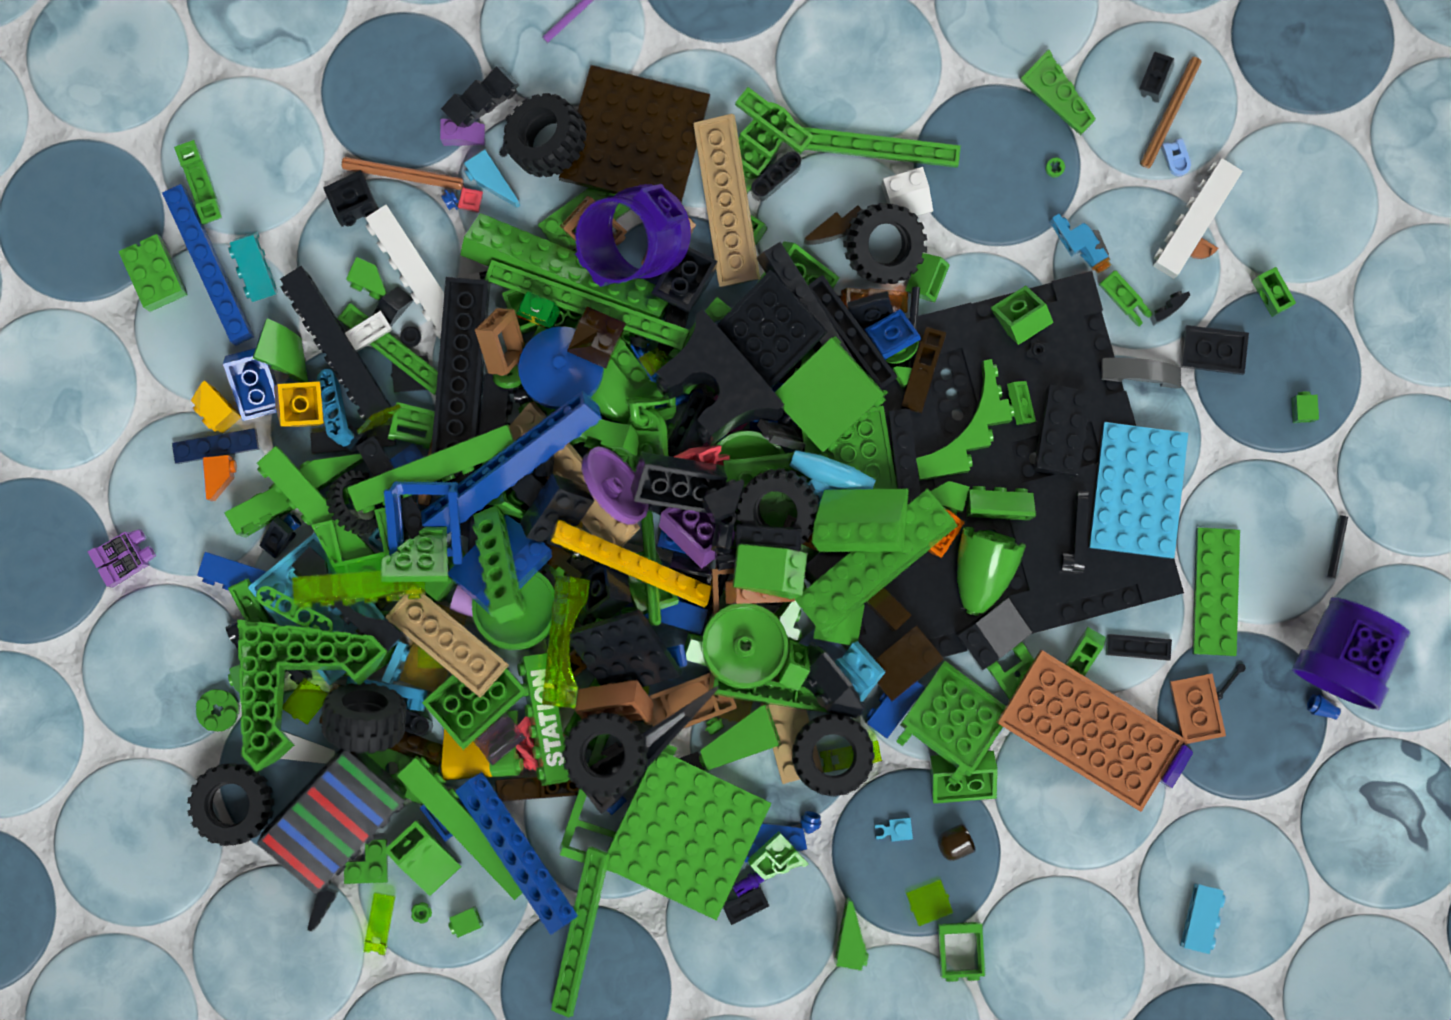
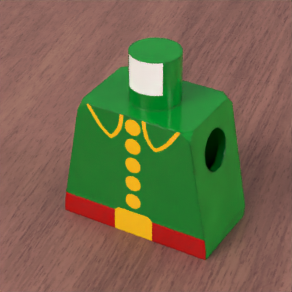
(538, 310)

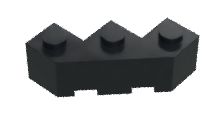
(480, 97)

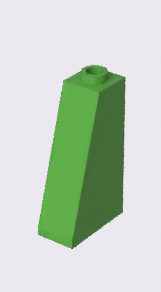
(746, 738)

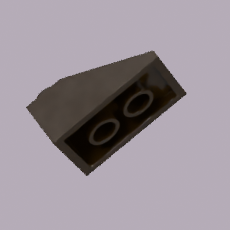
(907, 663)

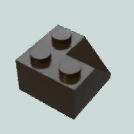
(596, 337)

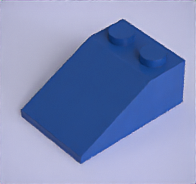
(251, 384)

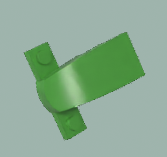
(766, 134)

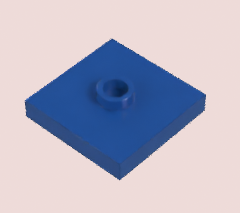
(892, 334)

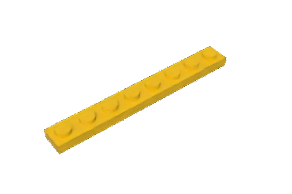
(631, 563)

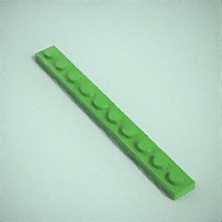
(578, 301)

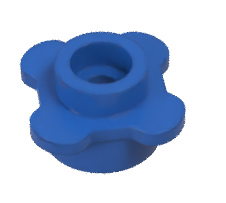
(450, 200)

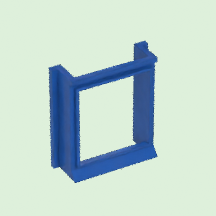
(394, 512)

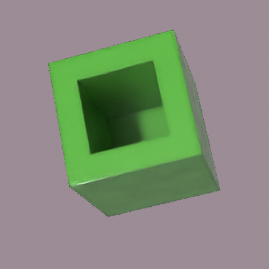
(1305, 407)
(465, 922)

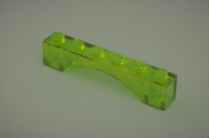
(559, 683)

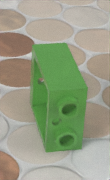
(961, 928)

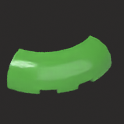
(614, 436)

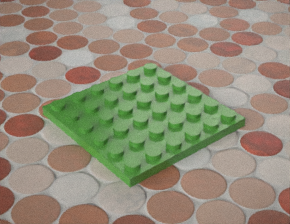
(686, 834)

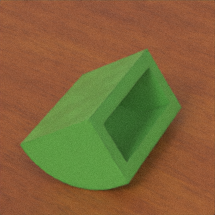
(929, 277)

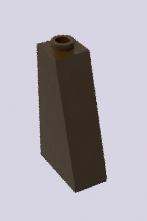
(888, 609)

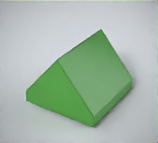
(903, 375)

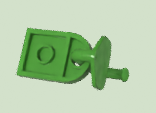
(650, 424)

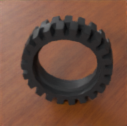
(340, 510)

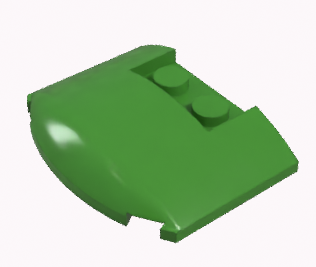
(620, 381)

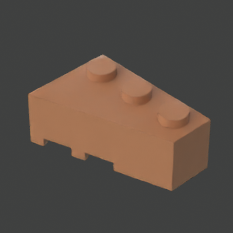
(742, 596)
(623, 699)

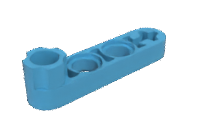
(341, 433)
(414, 695)

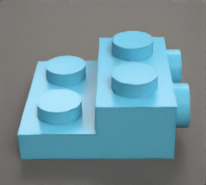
(860, 669)

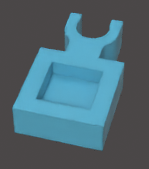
(898, 829)

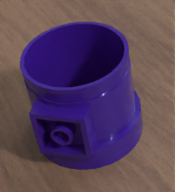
(665, 225)
(1352, 653)

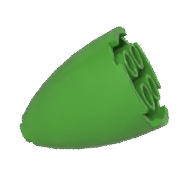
(985, 567)

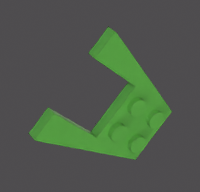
(328, 539)

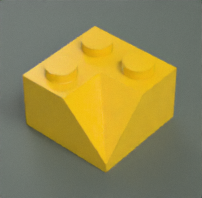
(299, 404)
(214, 408)

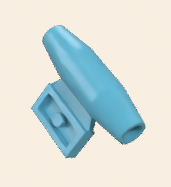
(829, 474)

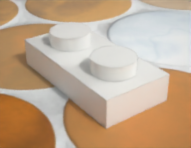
(368, 331)

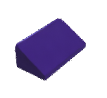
(1177, 766)

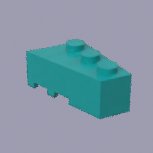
(252, 267)

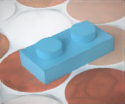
(393, 672)

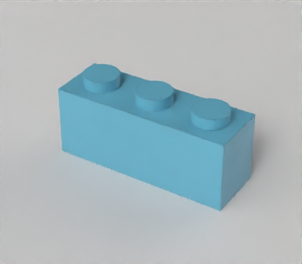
(1202, 918)

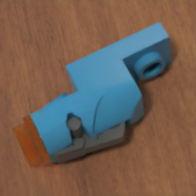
(1082, 240)

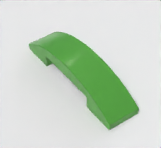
(199, 182)

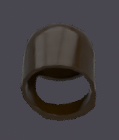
(956, 843)

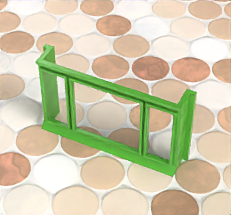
(566, 849)

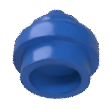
(810, 821)

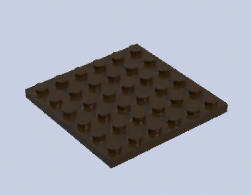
(636, 133)

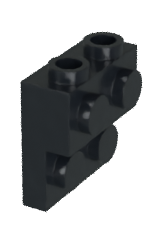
(350, 199)

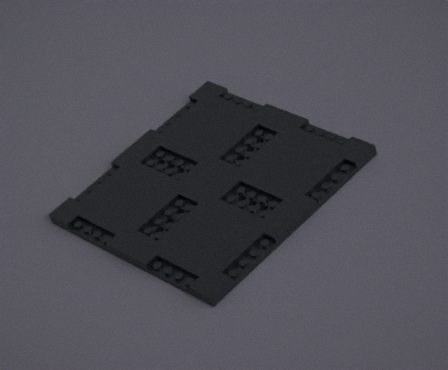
(1039, 587)

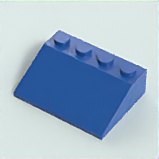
(528, 559)

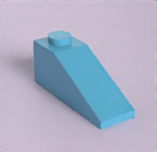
(487, 176)

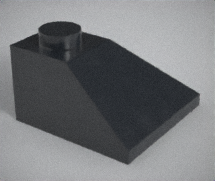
(684, 564)

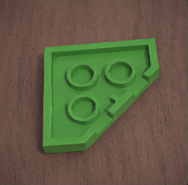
(419, 559)

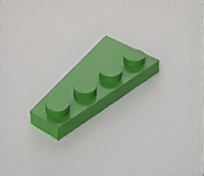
(1058, 93)

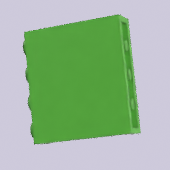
(829, 395)

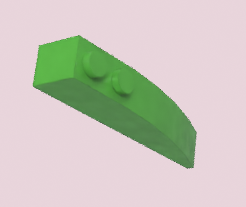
(770, 693)

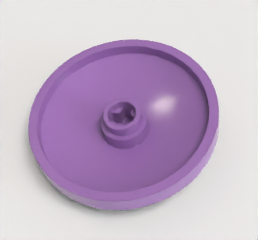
(610, 485)

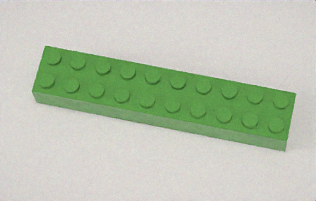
(506, 244)

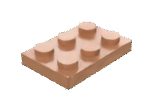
(1197, 708)

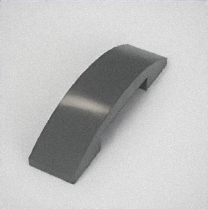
(1141, 370)

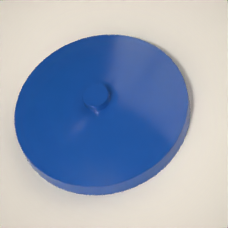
(553, 374)

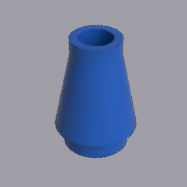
(1322, 707)

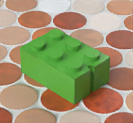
(153, 273)

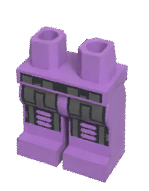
(121, 557)

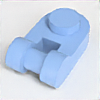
(1177, 164)

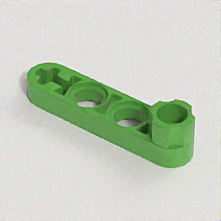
(292, 614)

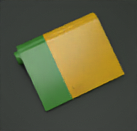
(471, 760)

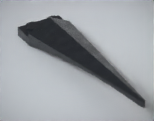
(656, 740)

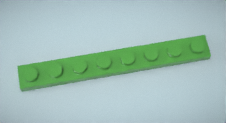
(884, 147)
(580, 932)

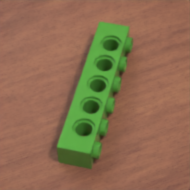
(498, 565)

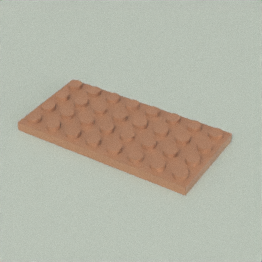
(1090, 730)

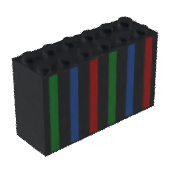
(332, 818)

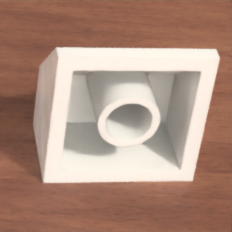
(909, 190)

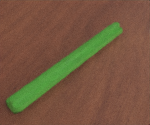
(650, 553)

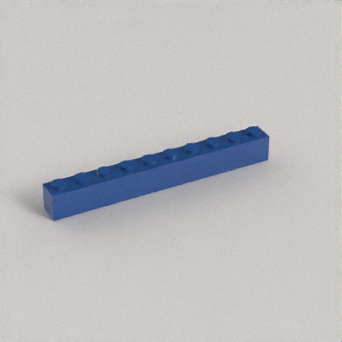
(516, 460)

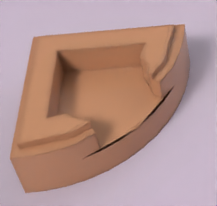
(1203, 250)

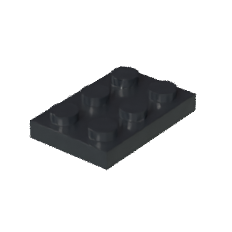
(1214, 350)

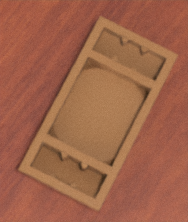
(677, 697)

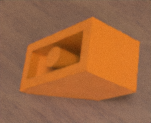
(218, 475)

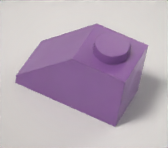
(459, 136)

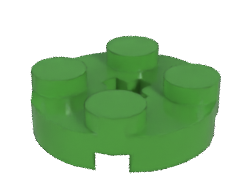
(205, 708)

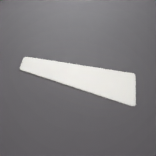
(307, 751)

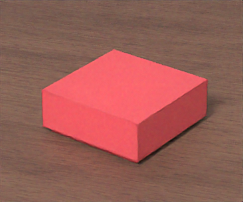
(470, 199)

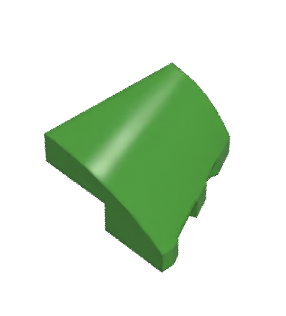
(776, 857)

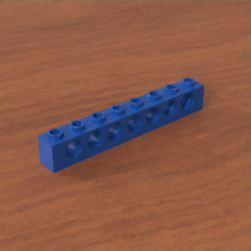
(516, 853)

